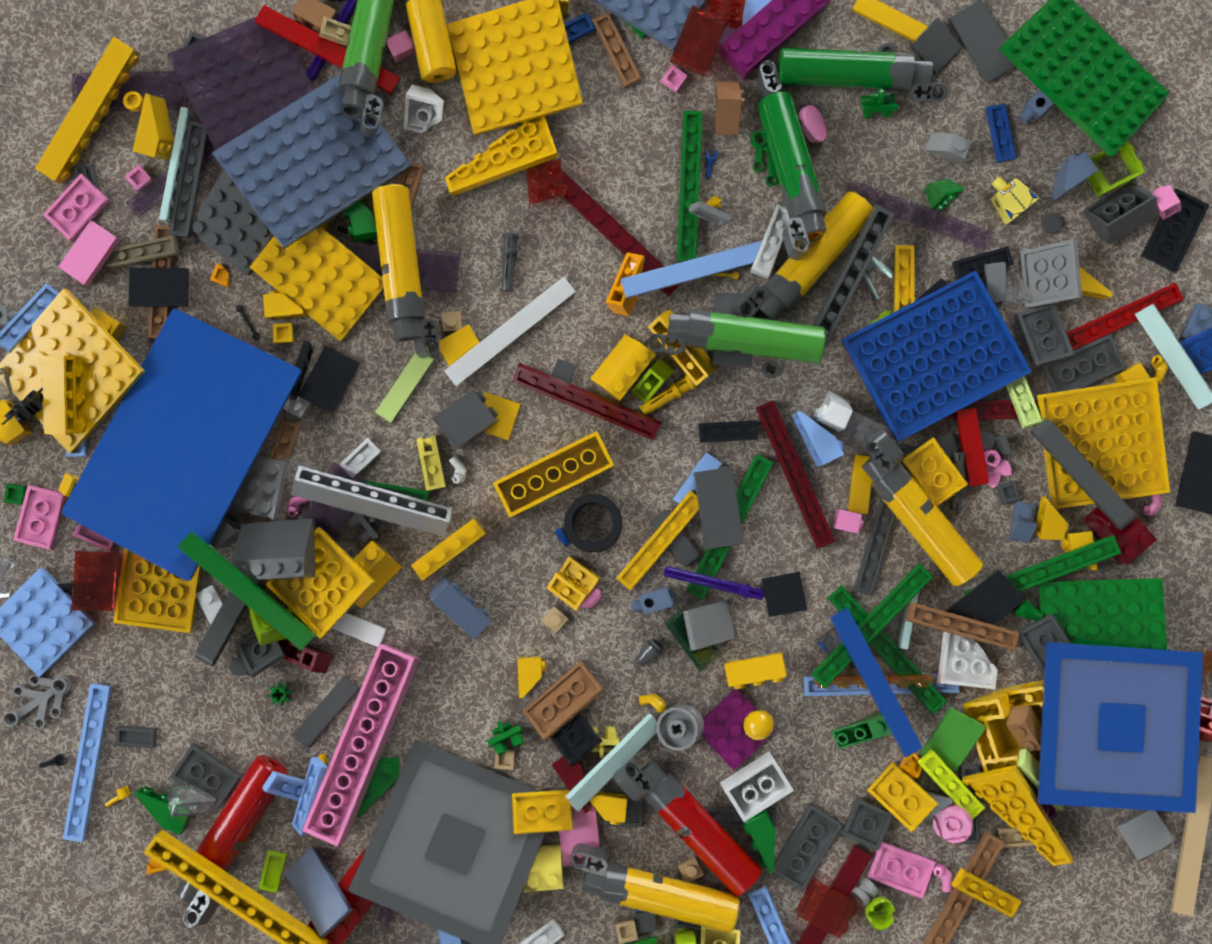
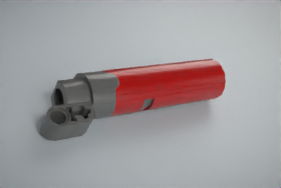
(691, 824)
(230, 833)

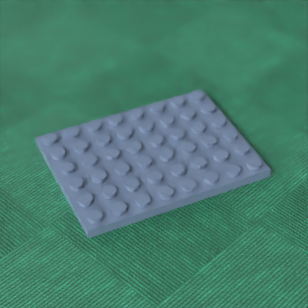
(309, 164)

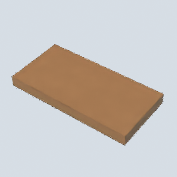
(563, 701)

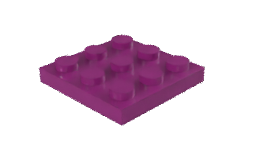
(725, 729)

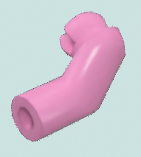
(593, 599)

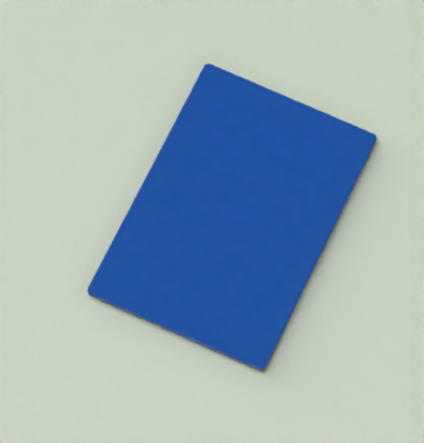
(181, 442)

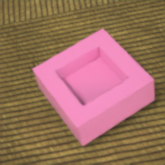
(674, 78)
(138, 178)

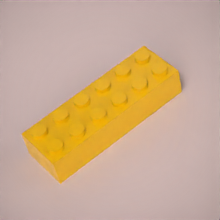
(553, 474)

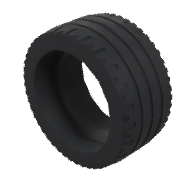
(570, 528)

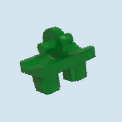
(878, 102)
(514, 734)

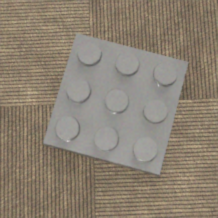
(1052, 273)
(262, 488)

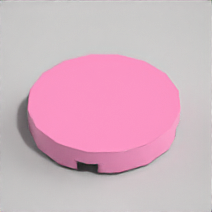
(813, 124)
(953, 824)

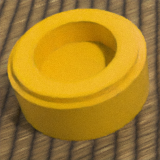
(133, 101)

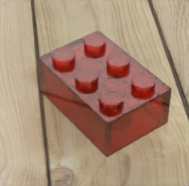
(699, 40)
(94, 581)

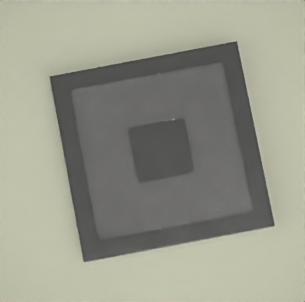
(449, 848)

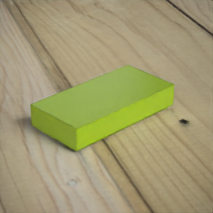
(272, 871)

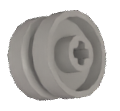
(691, 727)

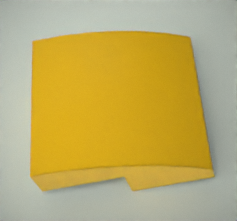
(573, 583)

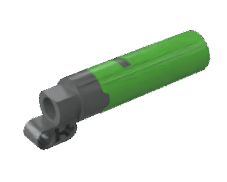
(364, 62)
(743, 335)

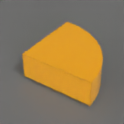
(220, 275)
(154, 867)

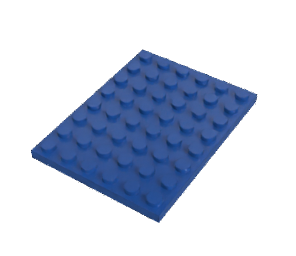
(935, 356)

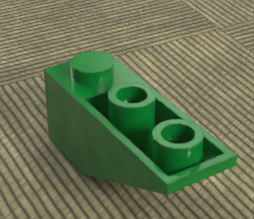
(942, 193)
(361, 223)
(861, 731)
(158, 807)
(763, 837)

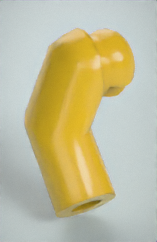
(1160, 367)
(655, 700)

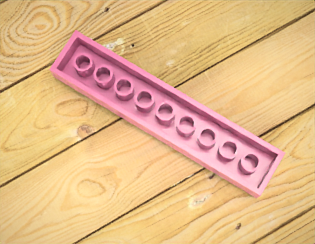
(361, 745)

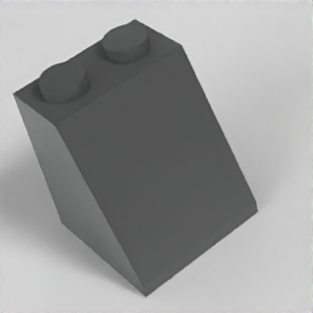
(466, 419)

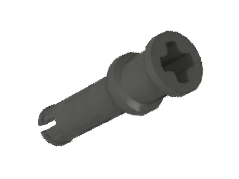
(509, 252)

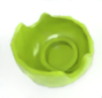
(882, 920)

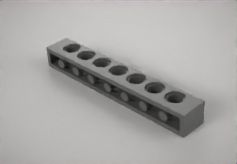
(853, 270)

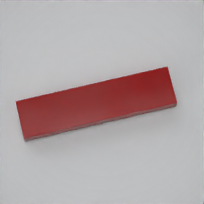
(972, 446)

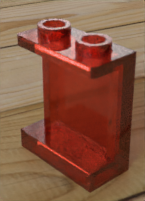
(826, 908)

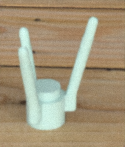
(874, 262)

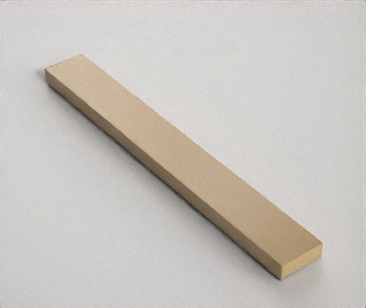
(1193, 843)

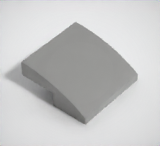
(1145, 833)

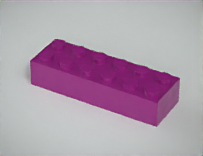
(768, 33)

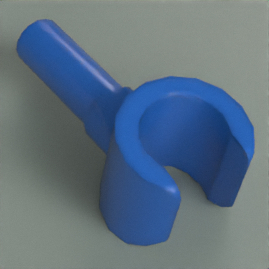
(710, 162)

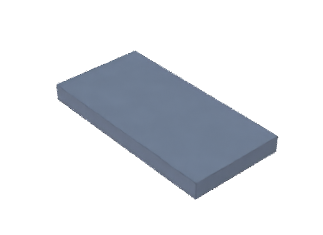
(318, 891)

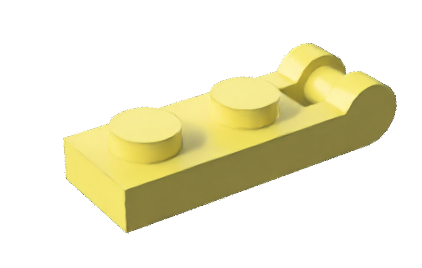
(431, 463)

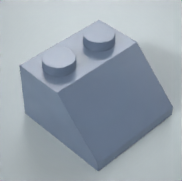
(1072, 172)

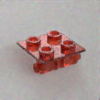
(728, 9)
(545, 182)

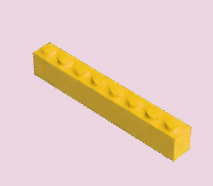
(88, 111)

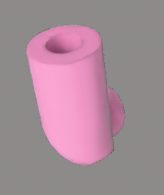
(294, 506)
(1154, 507)
(945, 875)

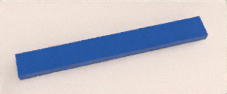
(876, 682)

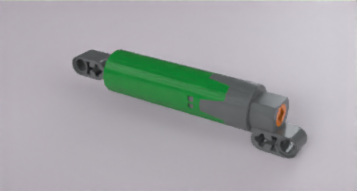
(791, 163)

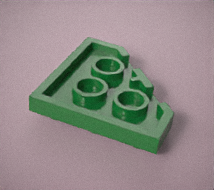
(384, 776)

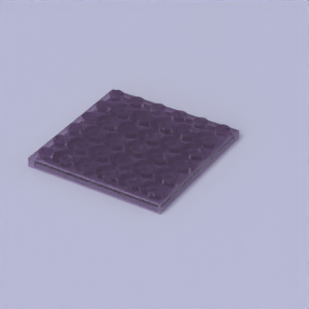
(239, 78)

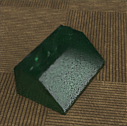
(677, 626)

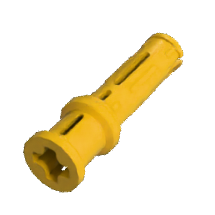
(675, 391)

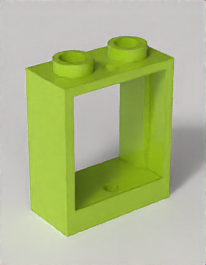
(1133, 164)

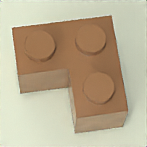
(729, 104)

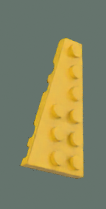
(509, 154)
(1019, 807)

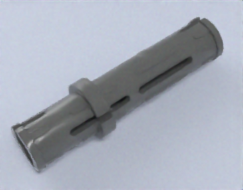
(956, 499)

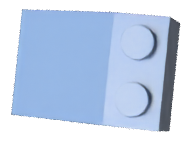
(820, 443)

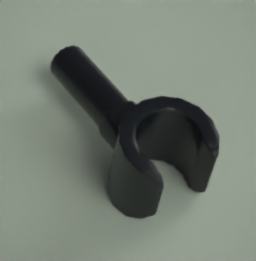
(52, 762)

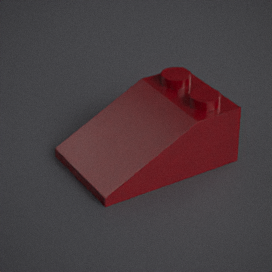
(1131, 540)

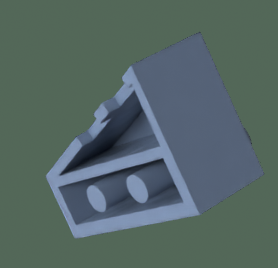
(459, 607)

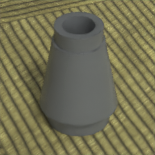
(649, 652)

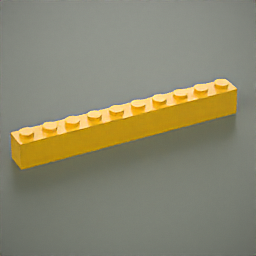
(230, 891)

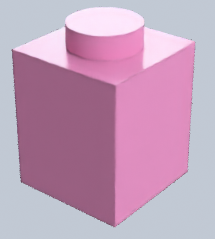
(401, 46)
(1167, 201)
(848, 521)

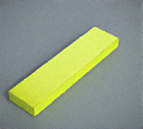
(950, 783)

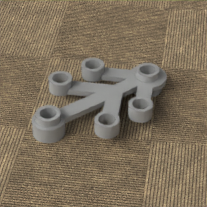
(41, 700)

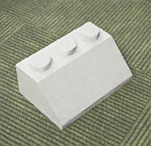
(756, 786)

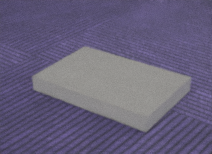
(709, 625)

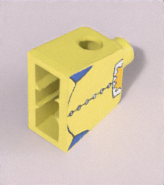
(1012, 198)

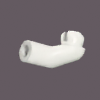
(460, 470)

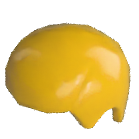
(758, 725)

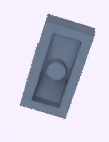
(1022, 522)

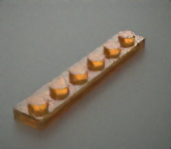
(900, 680)

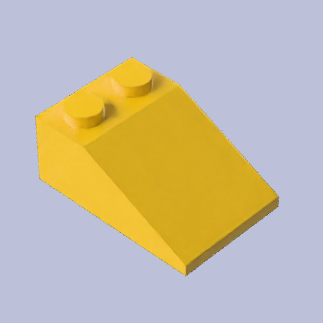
(154, 129)

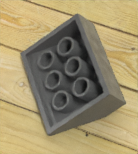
(276, 550)

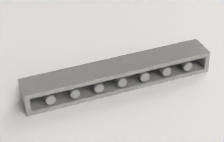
(371, 501)

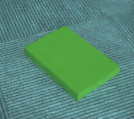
(954, 738)

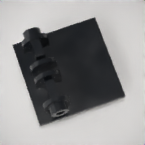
(26, 408)

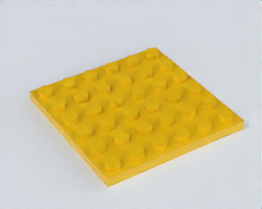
(515, 64)
(102, 364)
(1116, 432)

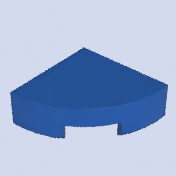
(562, 536)

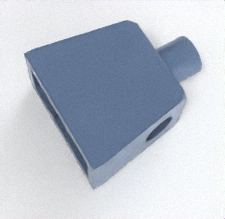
(1031, 110)
(662, 598)

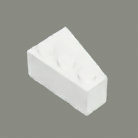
(833, 413)

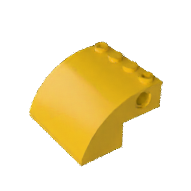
(997, 744)

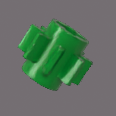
(284, 689)

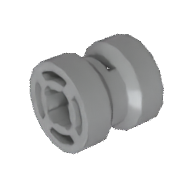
(864, 892)

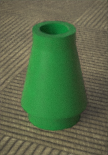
(1028, 611)

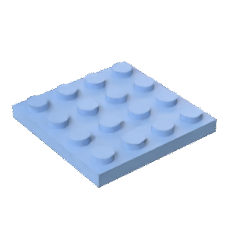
(40, 622)

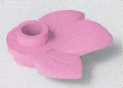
(996, 468)

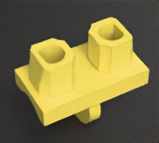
(609, 739)

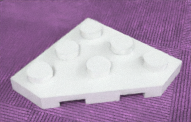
(965, 663)

